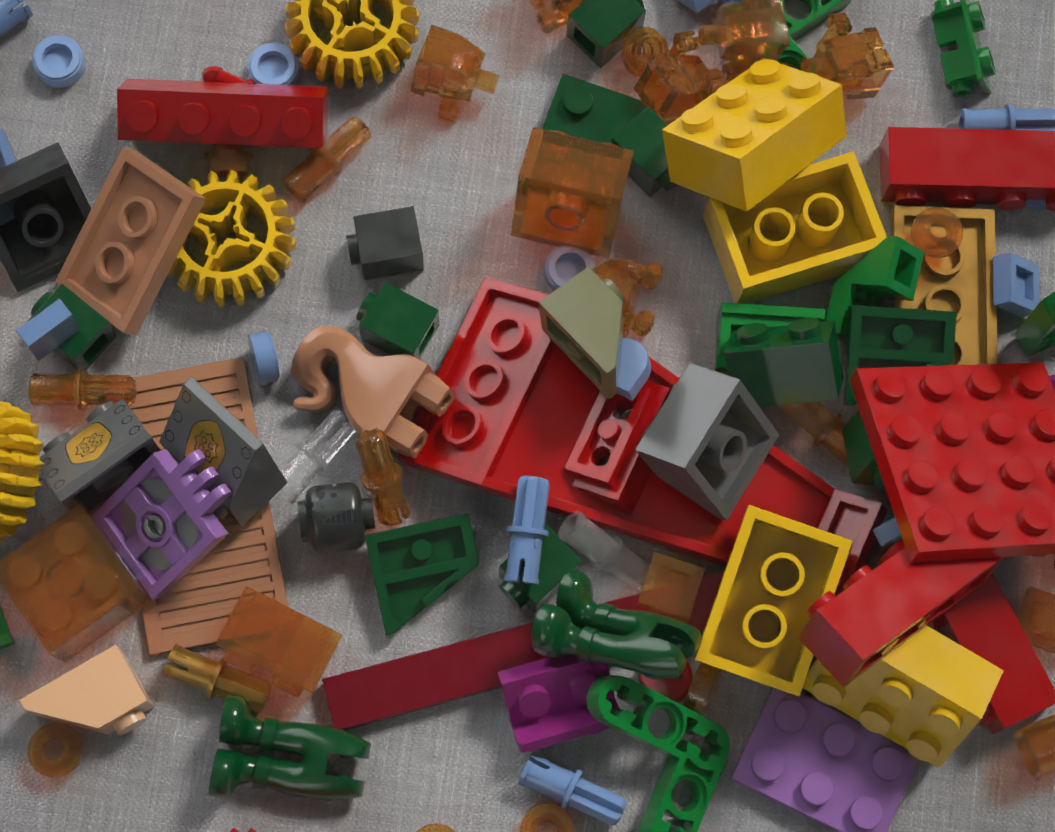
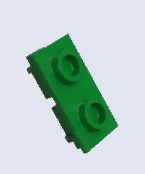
(970, 63)

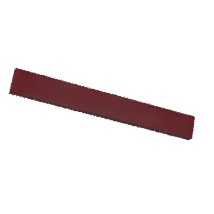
(457, 669)

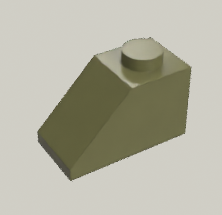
(588, 326)

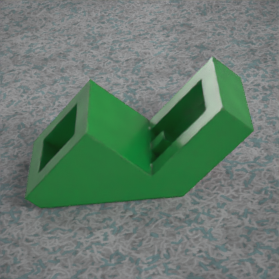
(884, 273)

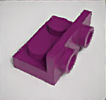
(549, 701)

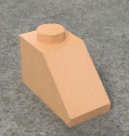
(95, 696)

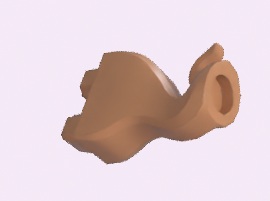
(373, 388)

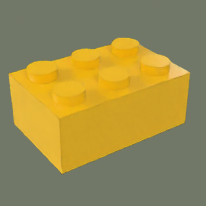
(755, 133)
(798, 233)
(764, 598)
(918, 695)

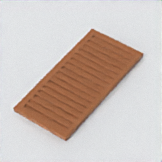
(248, 556)

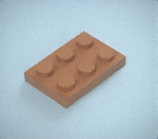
(130, 240)

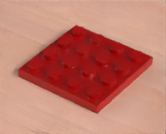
(964, 456)

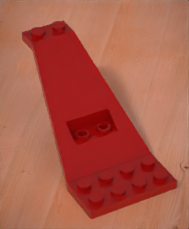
(538, 415)

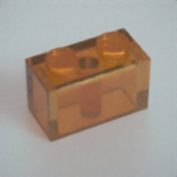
(279, 641)

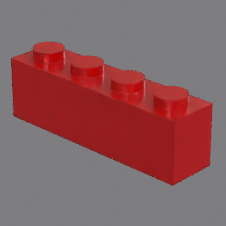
(222, 113)
(967, 167)
(886, 608)
(991, 630)

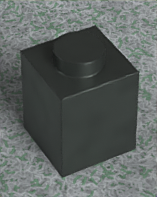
(386, 243)

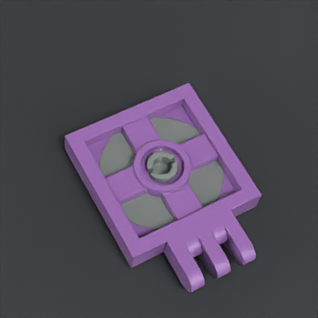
(164, 519)

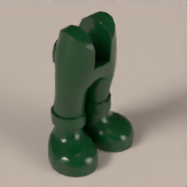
(610, 635)
(300, 738)

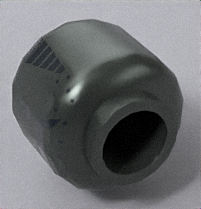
(335, 517)

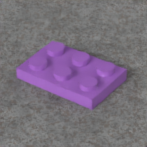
(824, 765)

